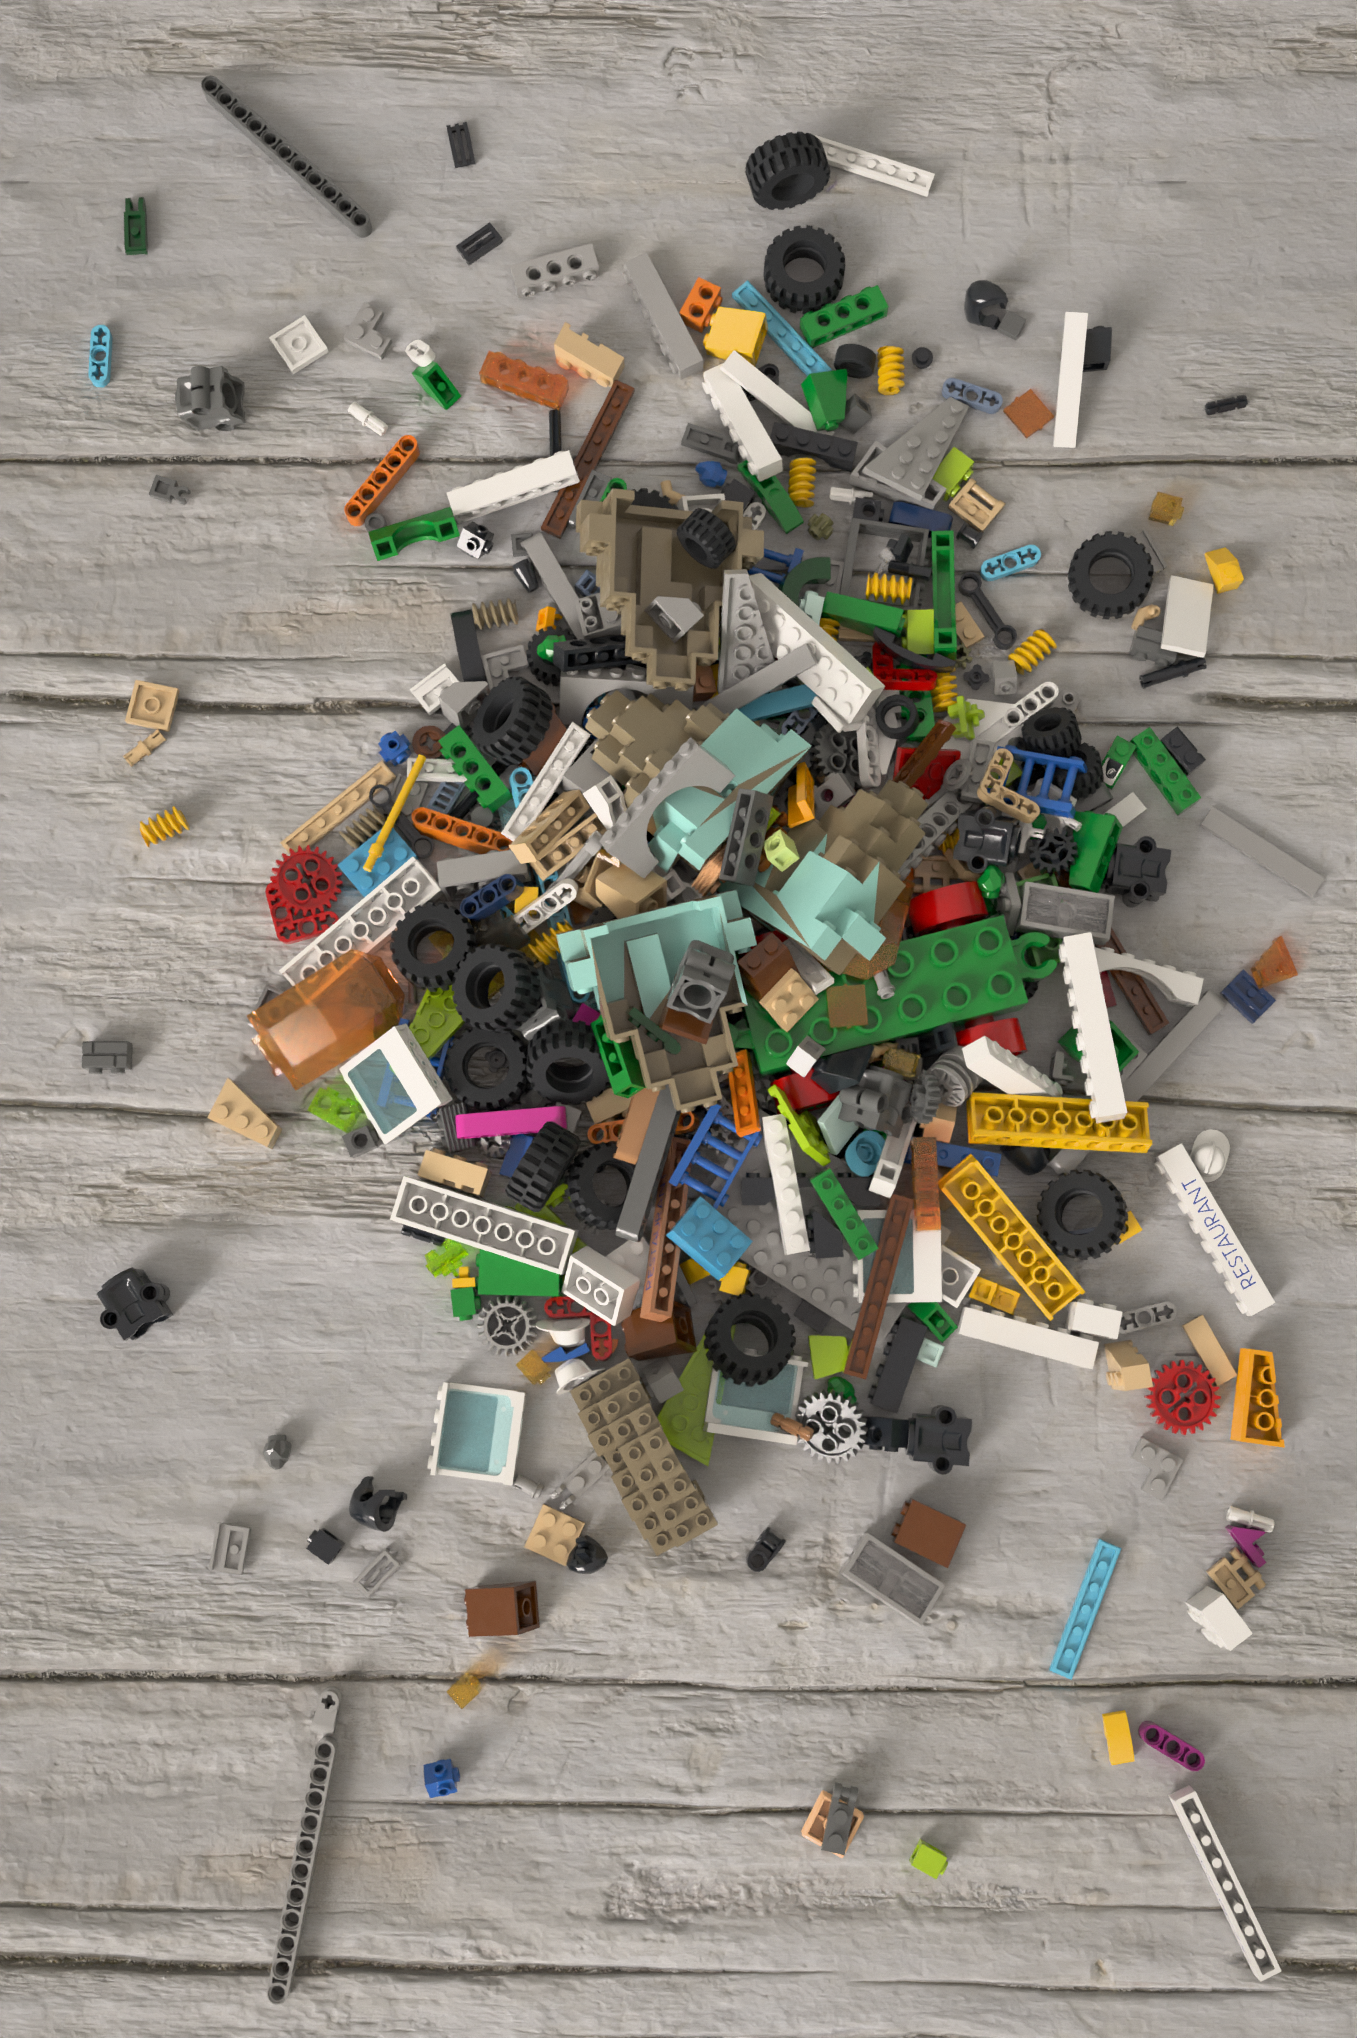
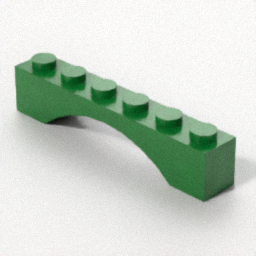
(944, 594)

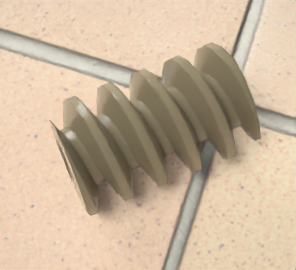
(495, 613)
(363, 828)

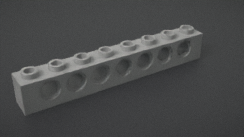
(937, 823)

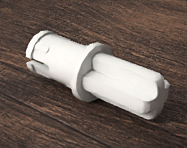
(367, 418)
(847, 495)
(1250, 1519)

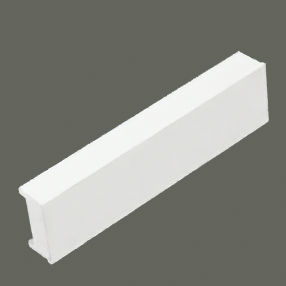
(369, 922)

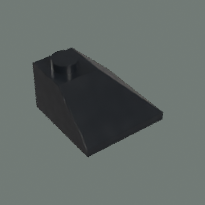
(842, 1069)

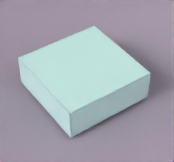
(930, 1352)

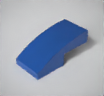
(561, 1355)

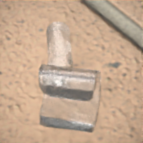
(885, 555)

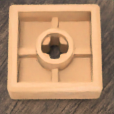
(708, 878)
(816, 1821)

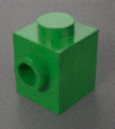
(465, 1303)

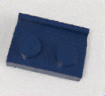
(1246, 997)

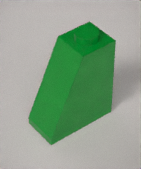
(826, 398)

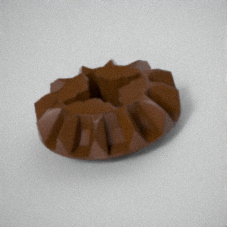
(420, 738)

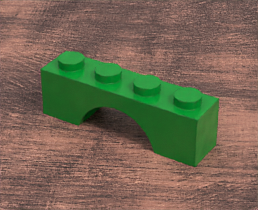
(432, 526)

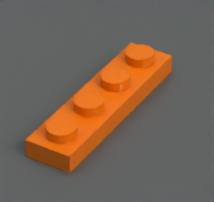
(744, 1096)

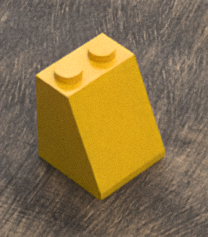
(736, 331)

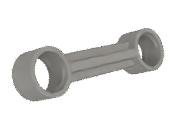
(588, 850)

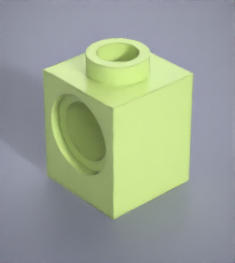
(780, 850)

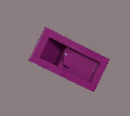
(1244, 1538)

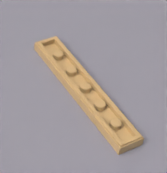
(339, 809)

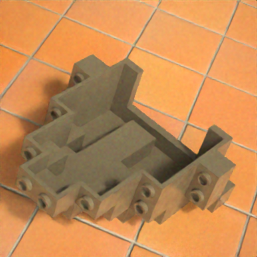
(645, 560)
(643, 1463)

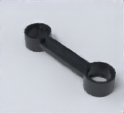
(987, 610)
(402, 822)

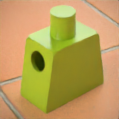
(827, 1354)

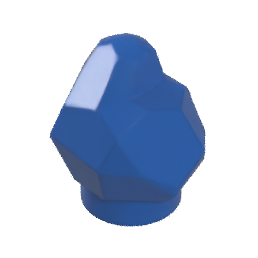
(711, 473)

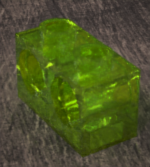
(332, 1114)

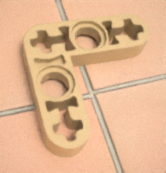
(999, 792)

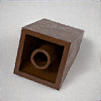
(539, 757)
(765, 966)
(684, 1024)
(656, 1339)
(928, 1532)
(502, 1609)

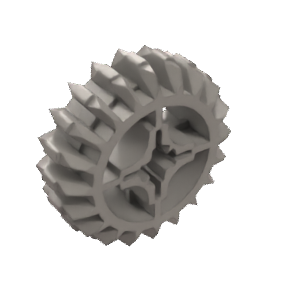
(495, 1309)

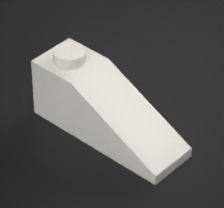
(887, 746)

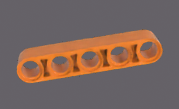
(383, 470)
(454, 828)
(611, 1128)

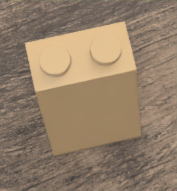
(587, 883)
(630, 893)

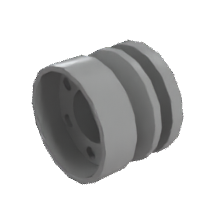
(954, 1077)

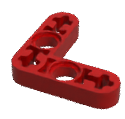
(918, 678)
(290, 923)
(594, 1319)

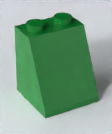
(1124, 1049)

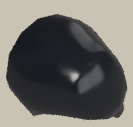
(981, 295)
(1027, 1159)
(368, 1509)

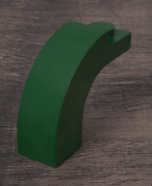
(810, 571)

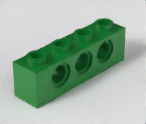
(837, 326)
(924, 709)
(458, 741)
(1164, 771)
(843, 1213)

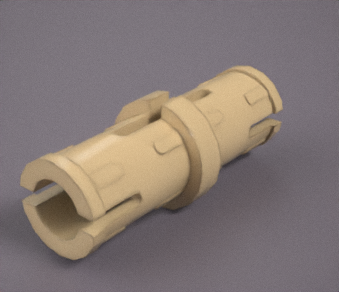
(144, 748)

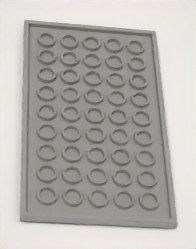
(821, 1281)

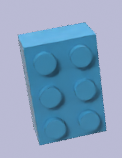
(395, 854)
(709, 1238)

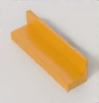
(801, 797)

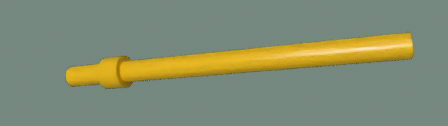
(377, 848)

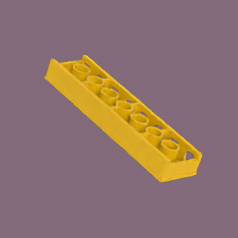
(1054, 1123)
(1009, 1236)

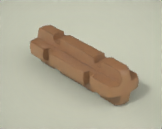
(792, 1426)

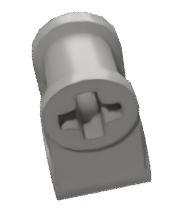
(326, 1714)

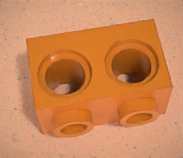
(697, 304)

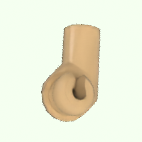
(668, 491)
(1145, 613)

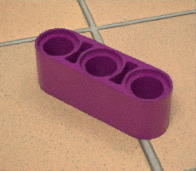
(1182, 1748)

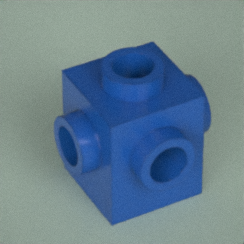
(398, 754)
(441, 1778)

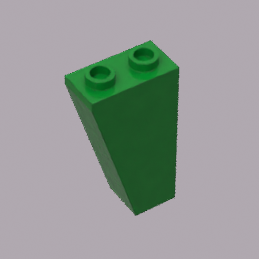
(862, 614)
(1095, 849)
(619, 1062)
(511, 1277)

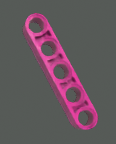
(508, 1122)

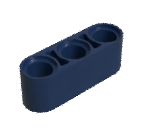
(920, 517)
(482, 896)

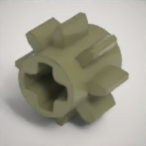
(820, 526)
(961, 649)

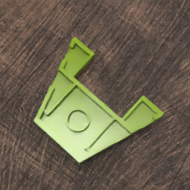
(804, 1128)

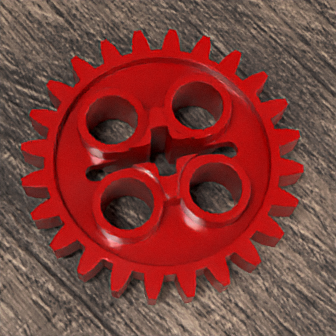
(288, 889)
(1196, 1412)

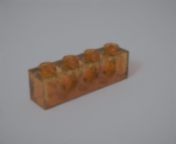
(551, 397)
(925, 1184)

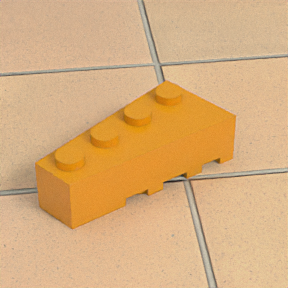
(1256, 1400)

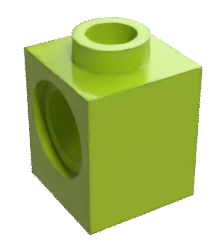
(929, 1859)

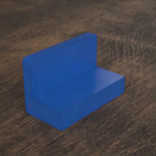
(516, 1151)

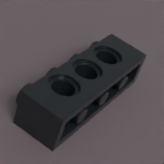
(591, 653)

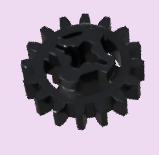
(1064, 855)

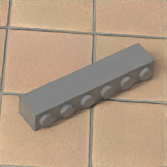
(663, 316)

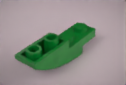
(774, 499)

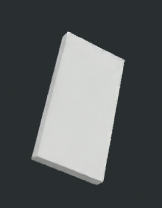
(1187, 616)

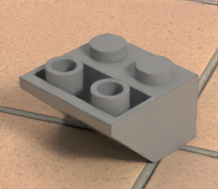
(596, 620)

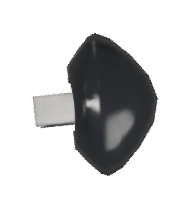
(586, 1556)

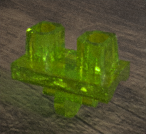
(448, 1261)

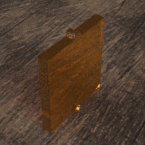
(1028, 413)
(847, 1006)

